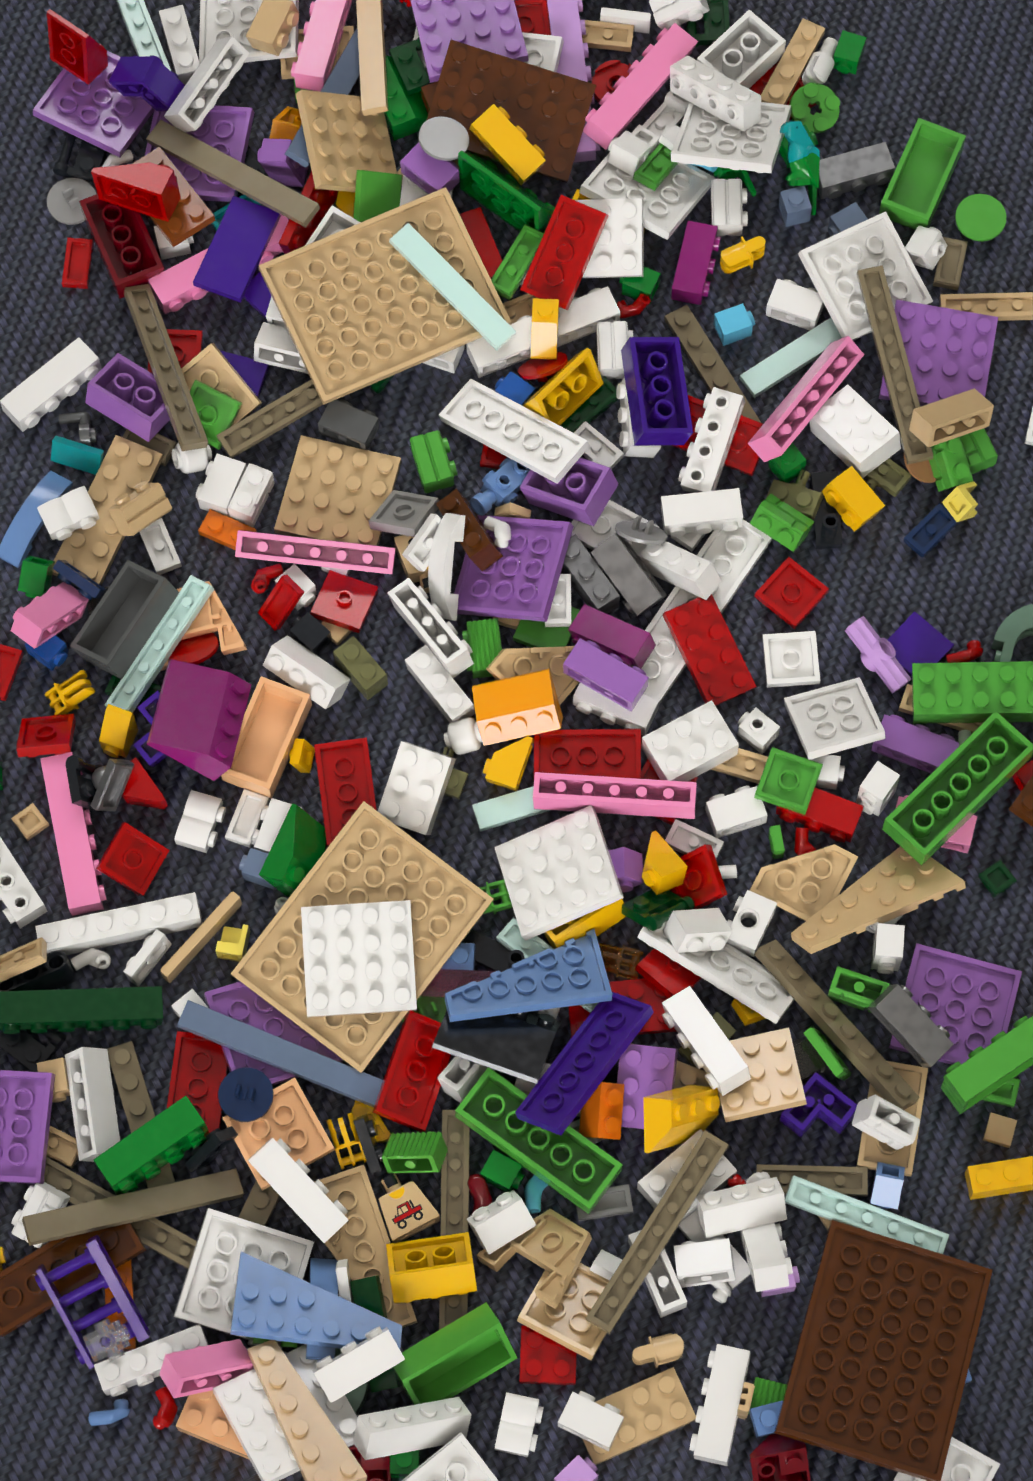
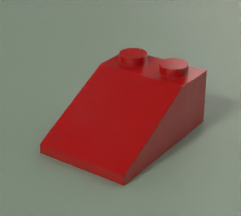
(75, 49)
(139, 187)

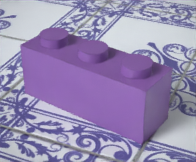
(606, 674)
(914, 744)

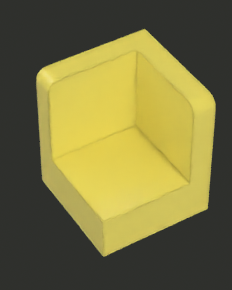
(961, 503)
(233, 943)

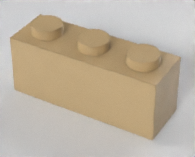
(951, 417)

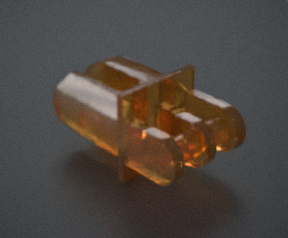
(613, 960)

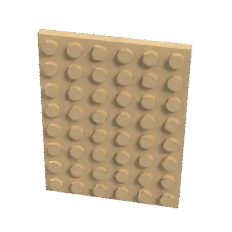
(364, 308)
(364, 864)

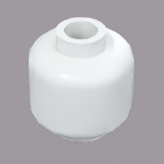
(191, 460)
(463, 736)

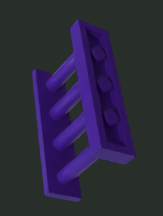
(107, 1278)

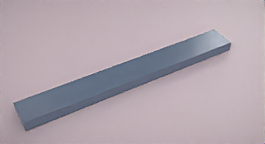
(339, 82)
(280, 1053)

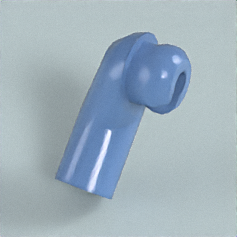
(110, 1416)

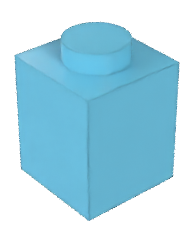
(733, 324)

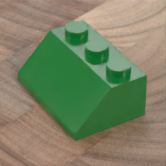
(404, 112)

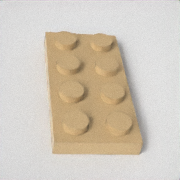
(875, 1151)
(648, 1410)

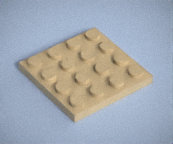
(343, 139)
(335, 492)

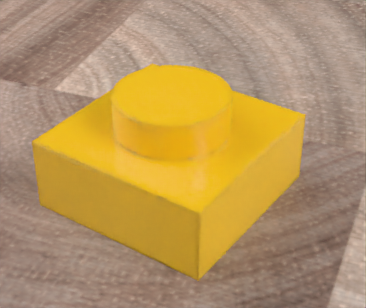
(302, 755)
(745, 1013)

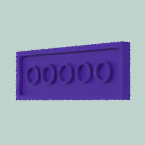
(584, 1063)

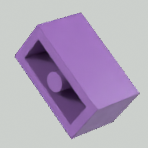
(278, 165)
(429, 172)

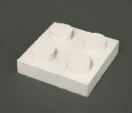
(791, 659)

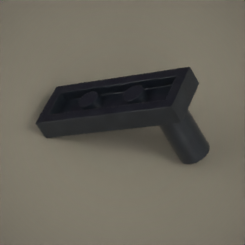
(827, 520)
(492, 953)

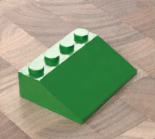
(502, 193)

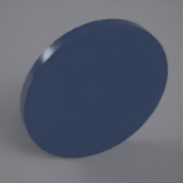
(245, 1094)

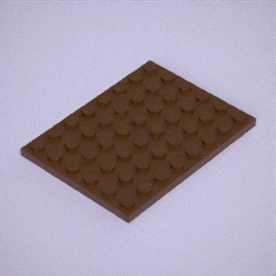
(884, 1352)

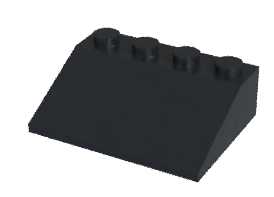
(506, 1043)

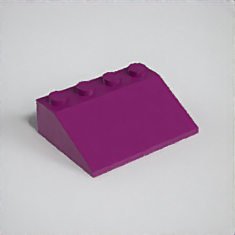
(199, 717)

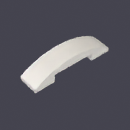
(664, 118)
(441, 564)

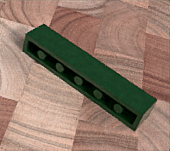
(81, 1009)

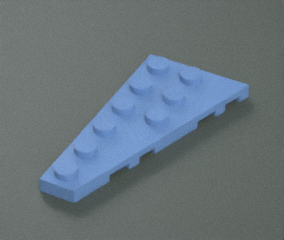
(543, 981)
(292, 1310)

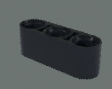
(48, 976)

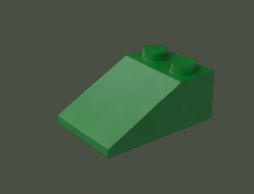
(294, 851)

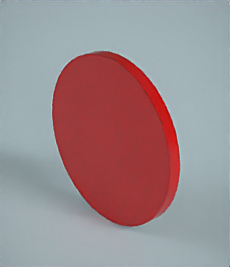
(541, 368)
(196, 649)

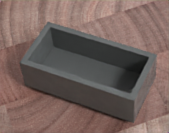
(124, 619)

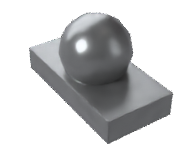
(110, 784)

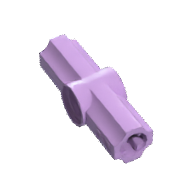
(877, 654)

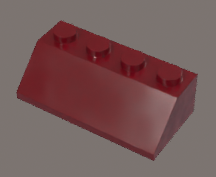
(121, 243)

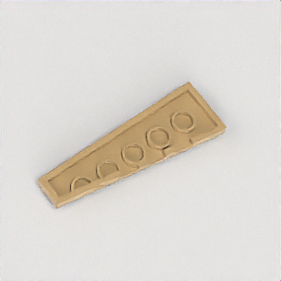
(309, 1432)

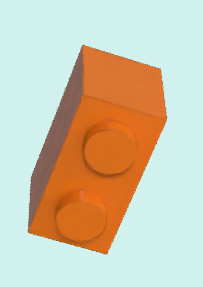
(603, 1112)

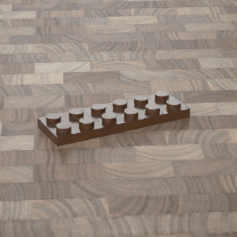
(19, 1291)

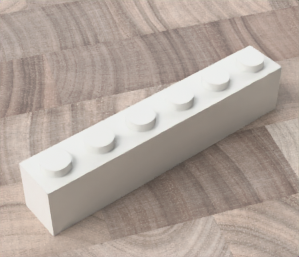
(572, 324)
(121, 924)

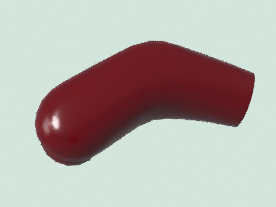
(479, 1191)

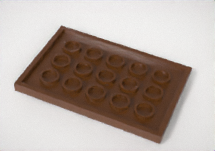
(538, 100)

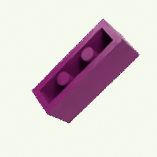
(695, 263)
(613, 636)

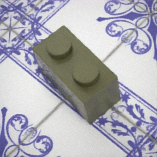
(360, 668)

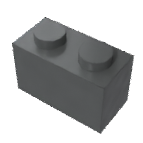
(348, 424)

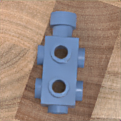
(496, 492)

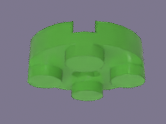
(827, 102)

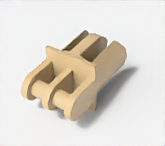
(659, 1350)

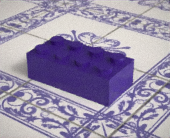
(656, 391)

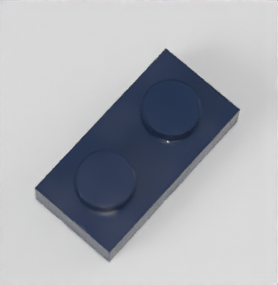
(930, 530)
(70, 574)

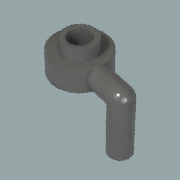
(86, 433)

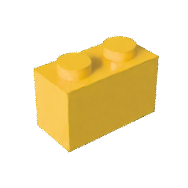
(852, 498)

